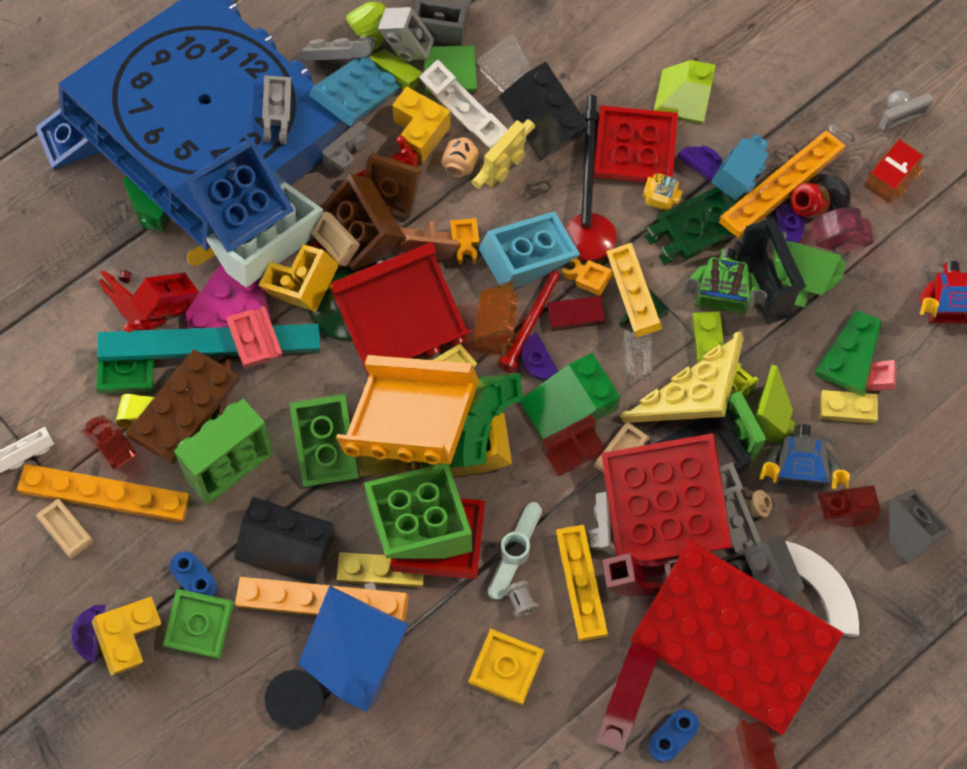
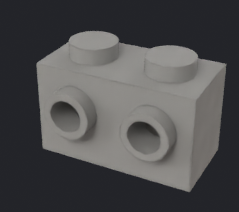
(406, 33)

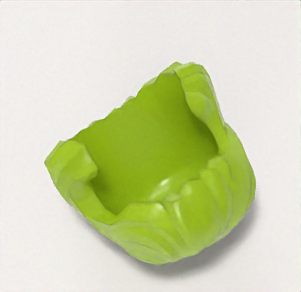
(366, 21)

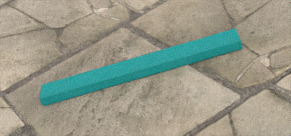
(208, 341)

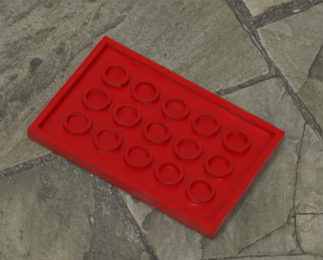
(737, 636)

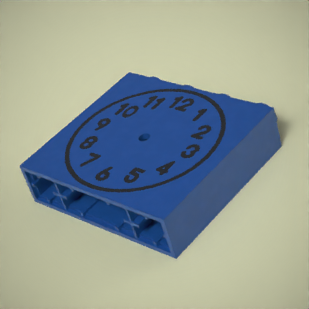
(186, 95)

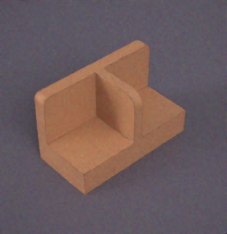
(442, 241)

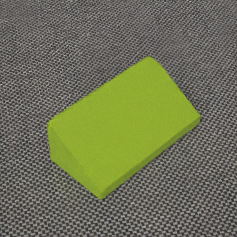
(402, 71)

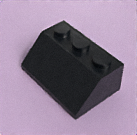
(545, 103)
(284, 540)

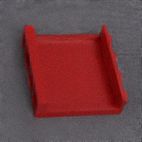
(400, 307)

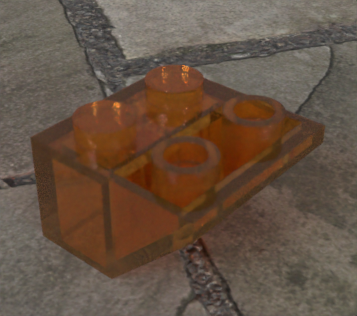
(496, 319)

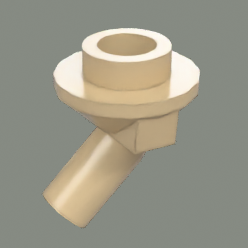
(759, 504)

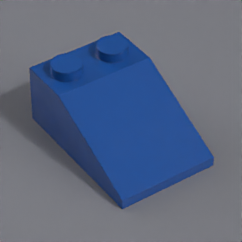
(63, 141)

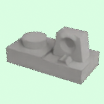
(339, 151)
(602, 537)

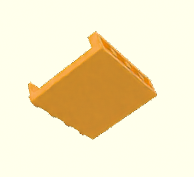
(411, 410)

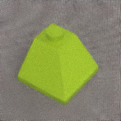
(686, 90)
(774, 409)

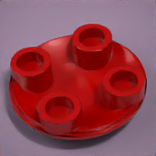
(594, 241)

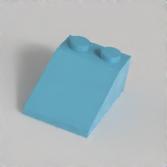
(527, 249)

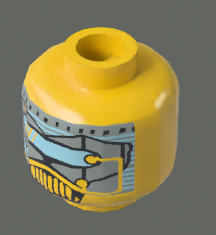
(662, 192)

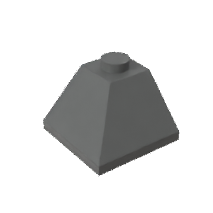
(914, 526)

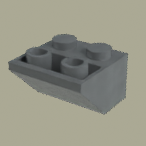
(444, 19)
(770, 564)

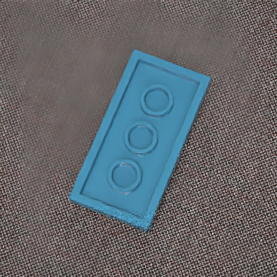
(355, 90)

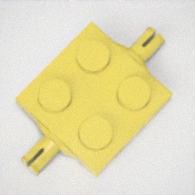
(503, 155)

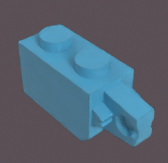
(741, 167)

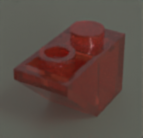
(108, 441)
(850, 506)

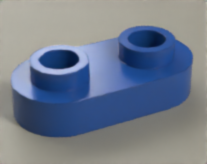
(193, 574)
(674, 735)

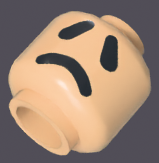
(460, 157)

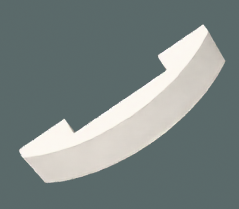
(462, 105)

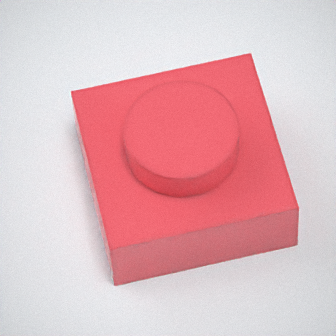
(882, 376)

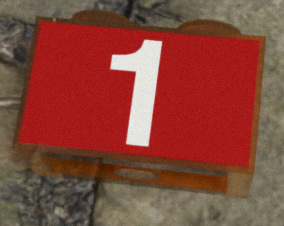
(894, 171)

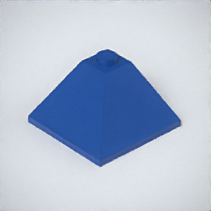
(239, 194)
(352, 648)

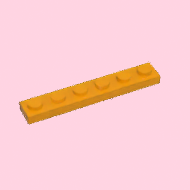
(782, 183)
(104, 493)
(308, 598)

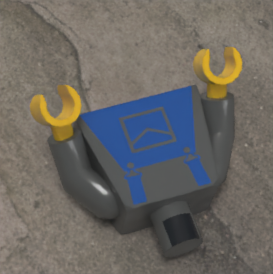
(803, 463)

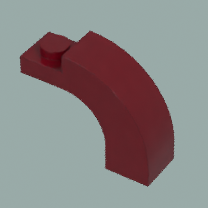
(636, 577)
(627, 697)

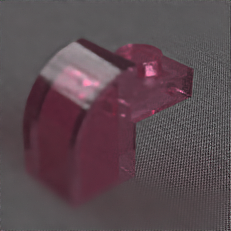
(840, 227)

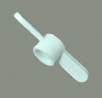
(508, 563)

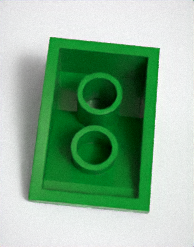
(570, 396)

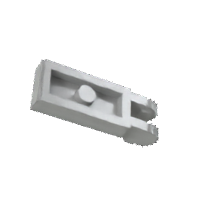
(338, 49)
(276, 106)

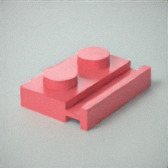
(254, 337)

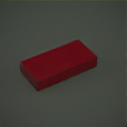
(575, 313)

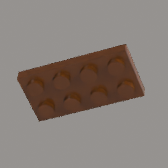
(183, 405)

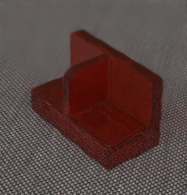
(573, 445)
(756, 745)

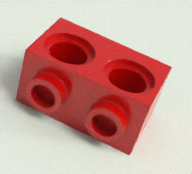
(164, 296)

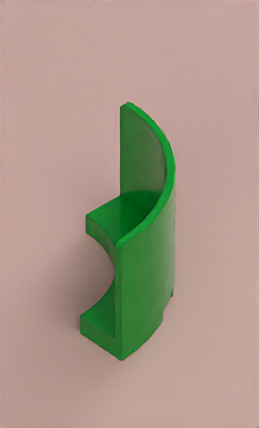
(490, 399)

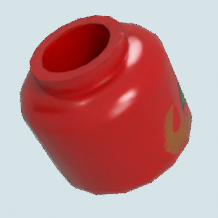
(810, 200)

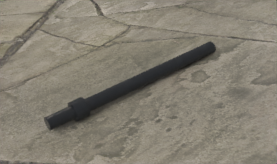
(592, 118)

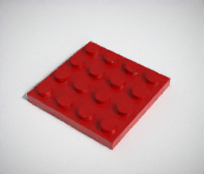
(666, 497)

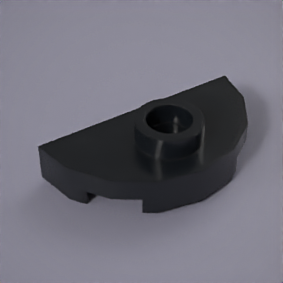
(837, 190)

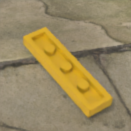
(634, 290)
(581, 583)

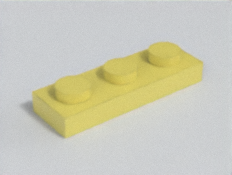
(366, 568)

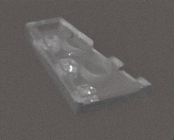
(504, 63)

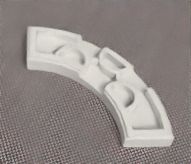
(830, 586)

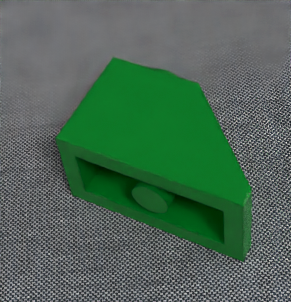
(147, 212)

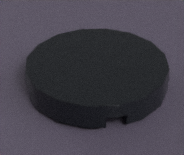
(294, 699)

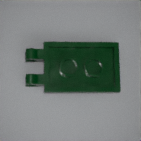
(692, 226)

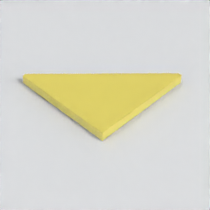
(693, 391)

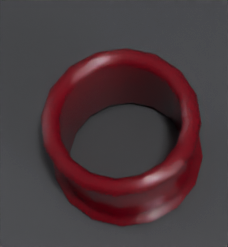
(125, 276)

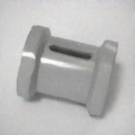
(521, 599)

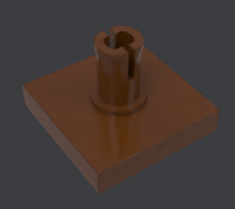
(395, 183)

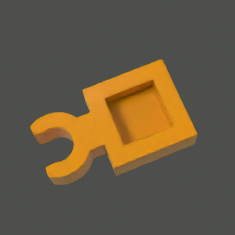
(467, 235)
(589, 277)

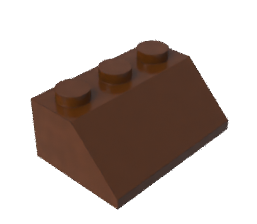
(366, 217)

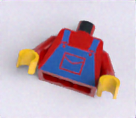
(946, 296)

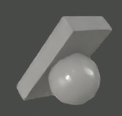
(904, 109)

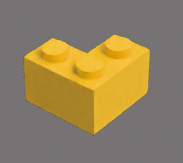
(423, 122)
(303, 282)
(118, 630)

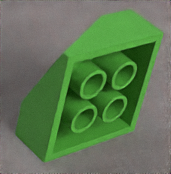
(224, 451)
(419, 514)

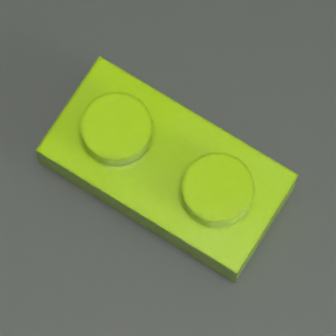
(707, 332)

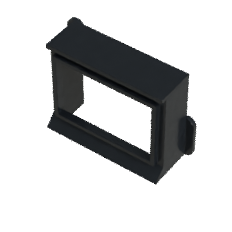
(753, 252)
(724, 428)

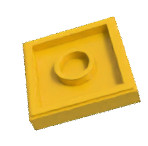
(506, 667)

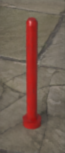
(509, 363)

